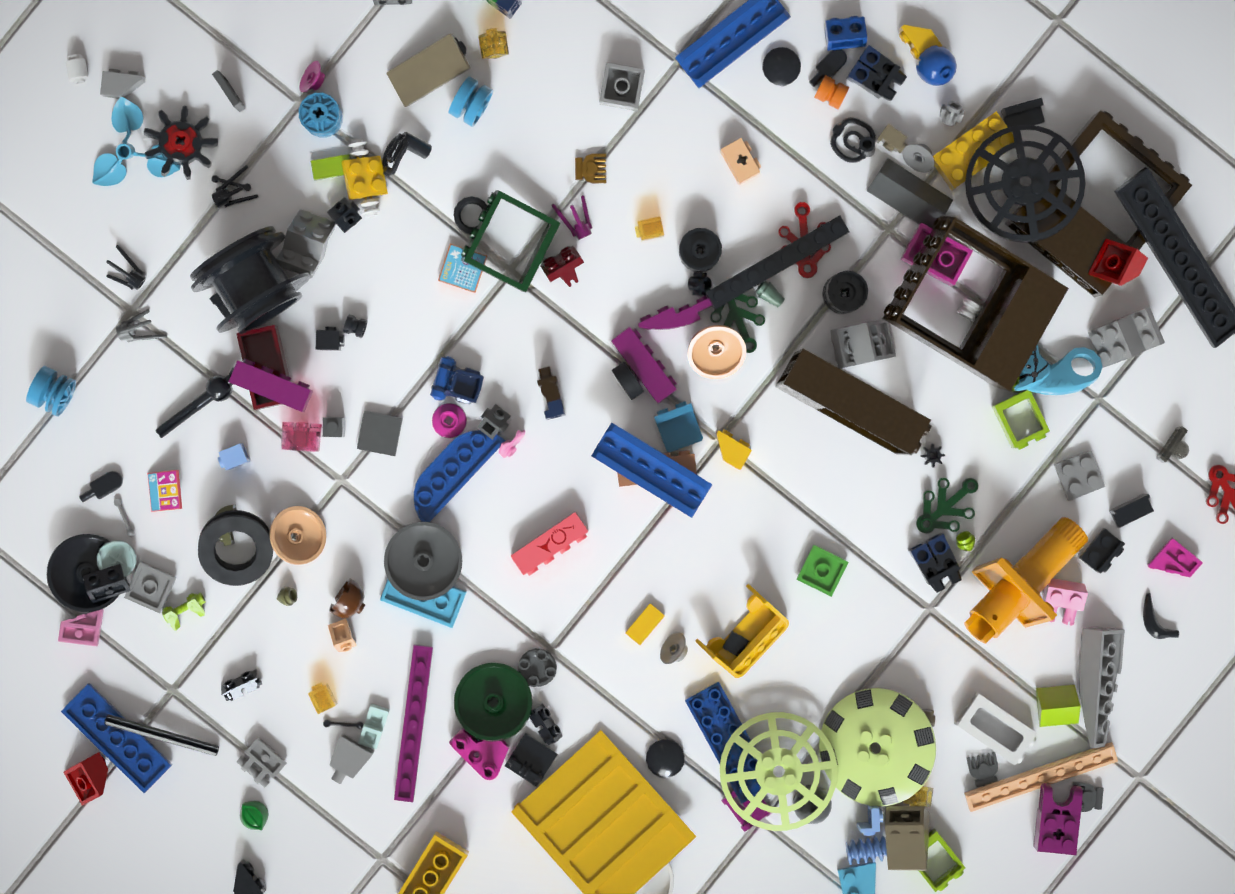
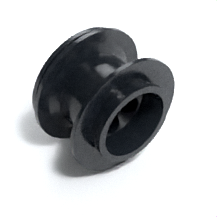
(249, 281)

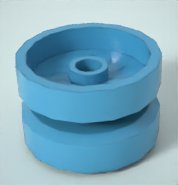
(470, 101)

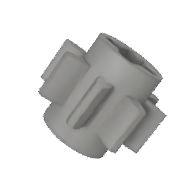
(951, 113)

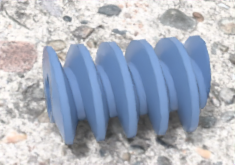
(866, 850)

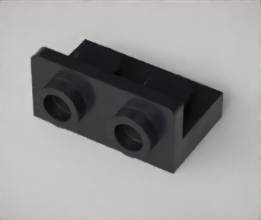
(1102, 551)
(106, 583)

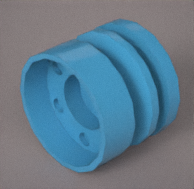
(328, 123)
(46, 389)

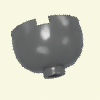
(808, 808)

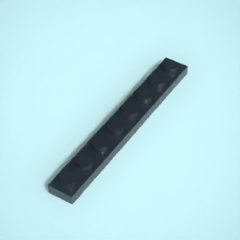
(777, 262)

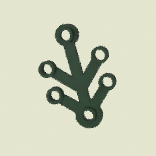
(736, 314)
(944, 507)

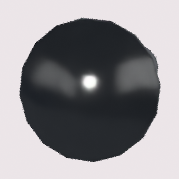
(781, 66)
(665, 758)

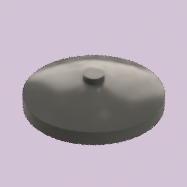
(423, 561)

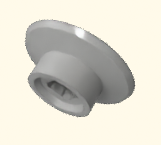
(918, 157)
(674, 649)

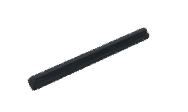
(161, 735)

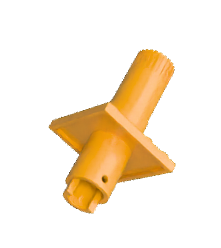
(1017, 588)

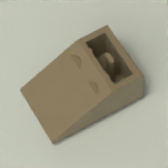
(907, 837)

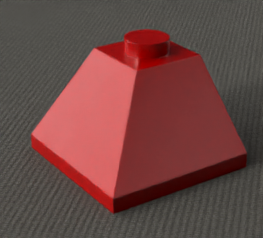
(1118, 263)
(88, 778)

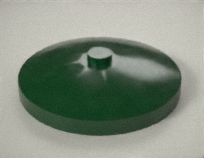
(493, 702)

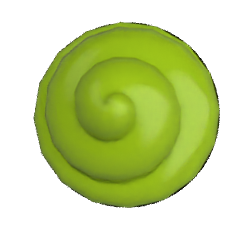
(965, 541)

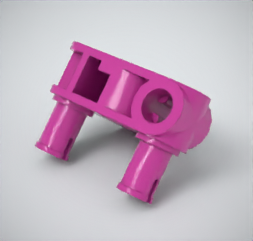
(490, 753)

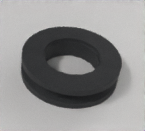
(230, 573)

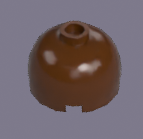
(348, 600)

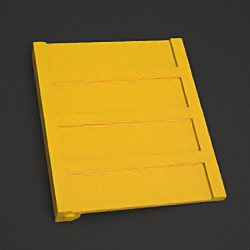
(603, 821)

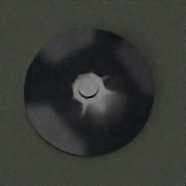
(66, 570)

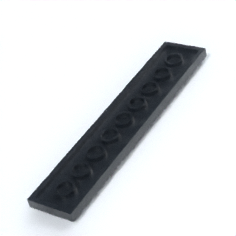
(1178, 256)

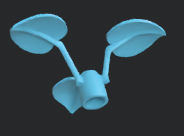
(107, 168)

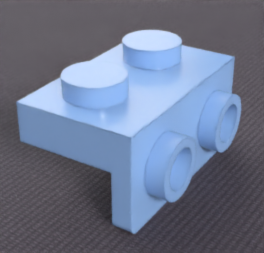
(875, 816)

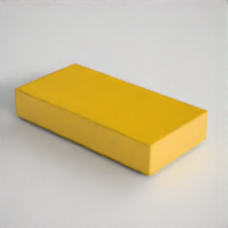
(645, 624)

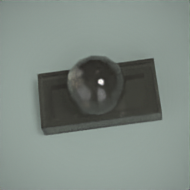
(1174, 446)

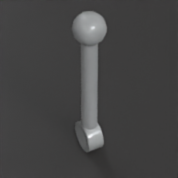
(117, 502)

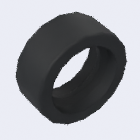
(459, 207)
(627, 380)

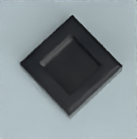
(735, 643)

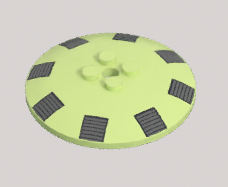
(904, 739)

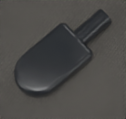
(829, 65)
(103, 486)

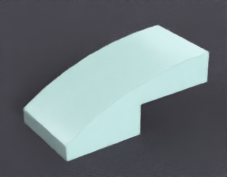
(373, 726)

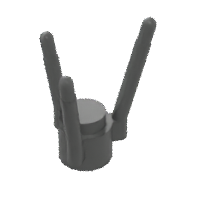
(127, 329)

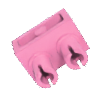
(1066, 595)

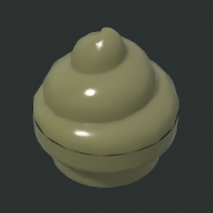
(287, 596)

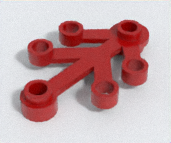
(812, 262)
(1228, 495)

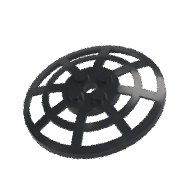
(1020, 194)

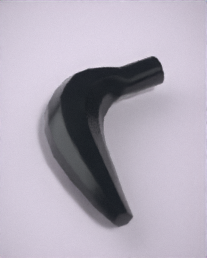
(1151, 623)

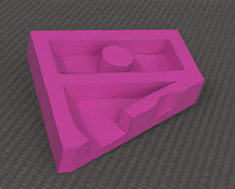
(1175, 559)

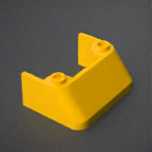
(760, 626)

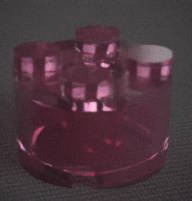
(301, 436)

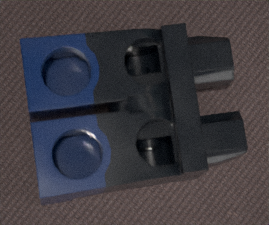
(875, 73)
(936, 569)

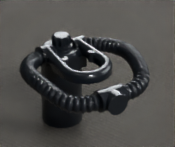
(403, 142)
(866, 144)

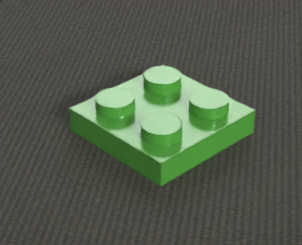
(822, 570)

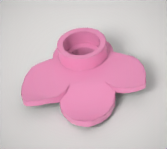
(508, 447)

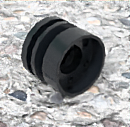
(855, 296)

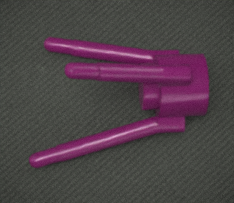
(581, 228)

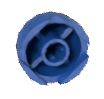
(936, 66)

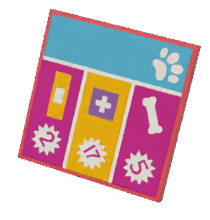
(164, 490)

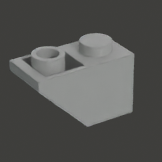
(120, 84)

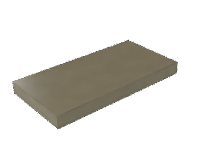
(428, 70)

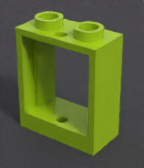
(1038, 435)
(955, 872)

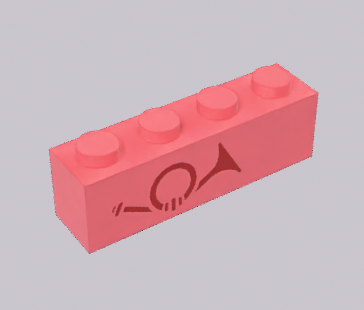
(550, 543)

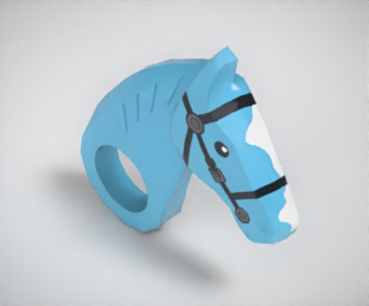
(1060, 377)

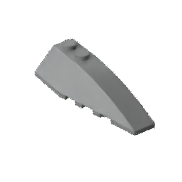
(1099, 665)

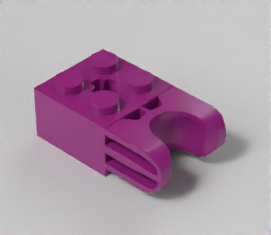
(1057, 816)

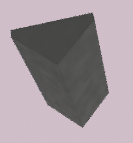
(909, 194)

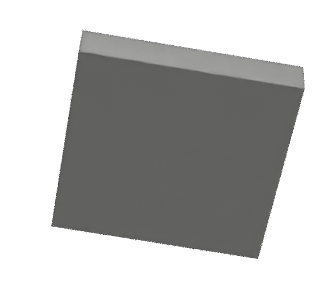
(228, 90)
(379, 433)

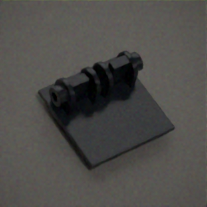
(531, 760)

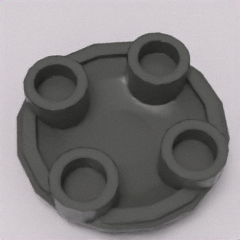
(537, 667)

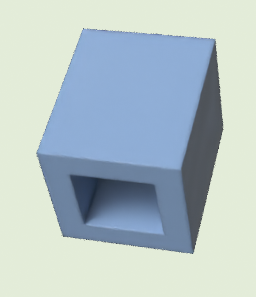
(233, 457)

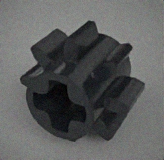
(699, 283)
(938, 455)

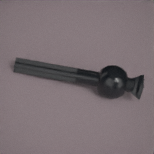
(217, 389)

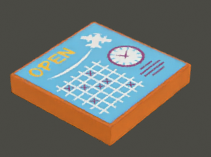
(460, 273)

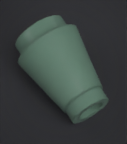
(770, 294)

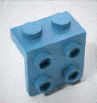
(678, 427)

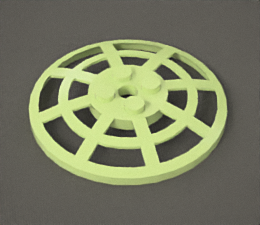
(778, 785)

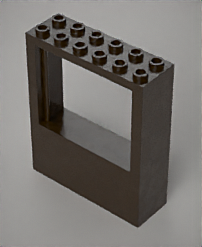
(1081, 240)
(1008, 321)
(854, 403)

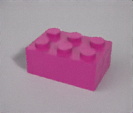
(949, 260)

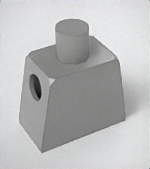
(348, 758)

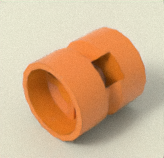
(831, 92)

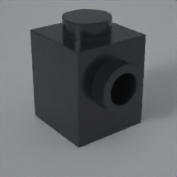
(329, 339)

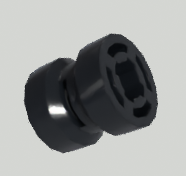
(355, 326)

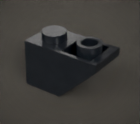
(246, 881)

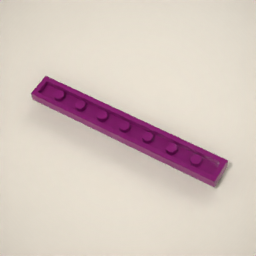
(413, 723)

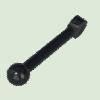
(247, 187)
(327, 723)

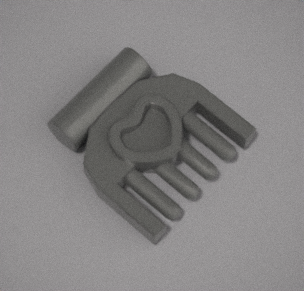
(983, 772)
(1091, 797)

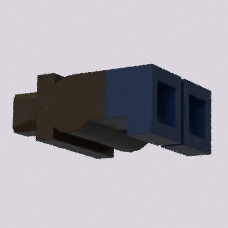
(551, 393)

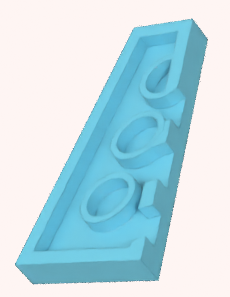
(858, 879)

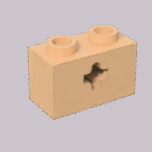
(731, 156)

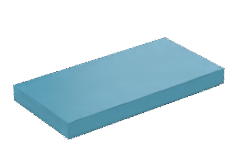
(441, 609)

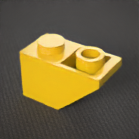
(918, 39)
(732, 451)

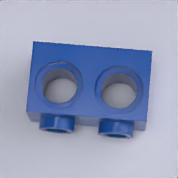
(846, 37)

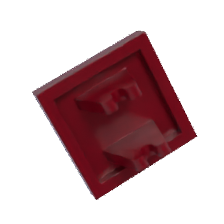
(563, 265)

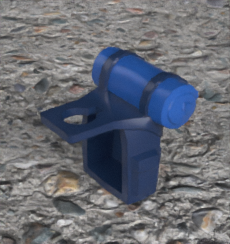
(456, 382)

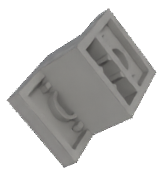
(305, 243)
(1126, 337)
(862, 343)

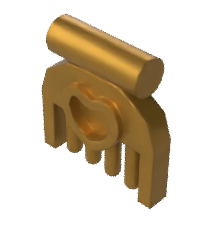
(587, 168)

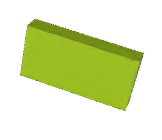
(328, 167)

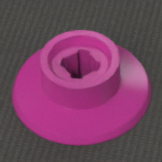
(312, 77)
(456, 427)

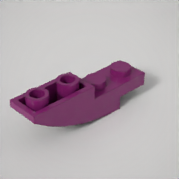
(668, 319)

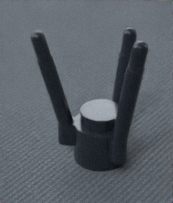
(223, 197)
(134, 279)

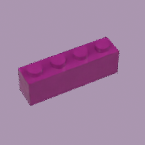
(643, 364)
(271, 386)

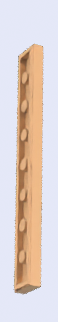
(1033, 779)

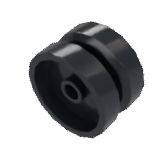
(700, 238)

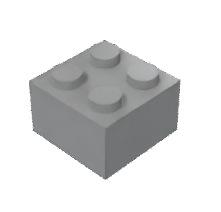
(622, 87)

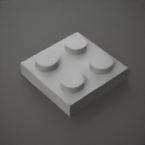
(1079, 475)
(150, 587)

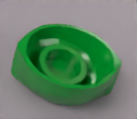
(253, 815)

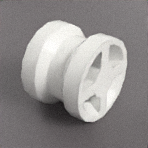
(969, 309)

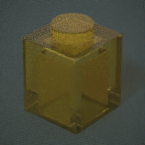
(649, 229)
(322, 697)

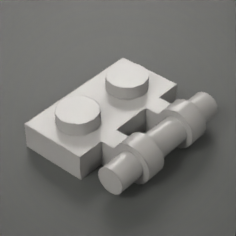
(264, 757)

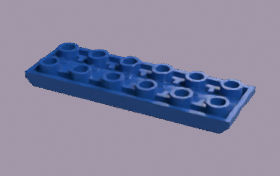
(731, 39)
(651, 470)
(717, 723)

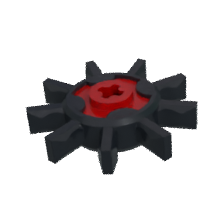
(179, 153)

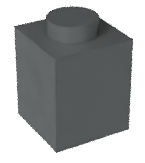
(333, 427)

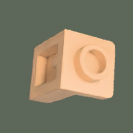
(341, 636)

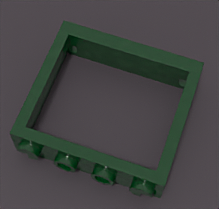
(538, 254)

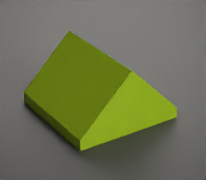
(1058, 705)

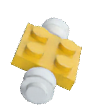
(364, 177)

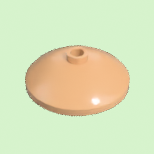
(718, 361)
(309, 535)

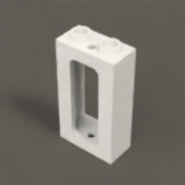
(964, 723)

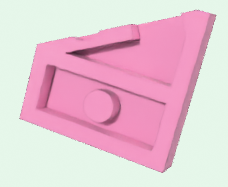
(83, 629)

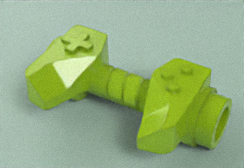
(193, 603)

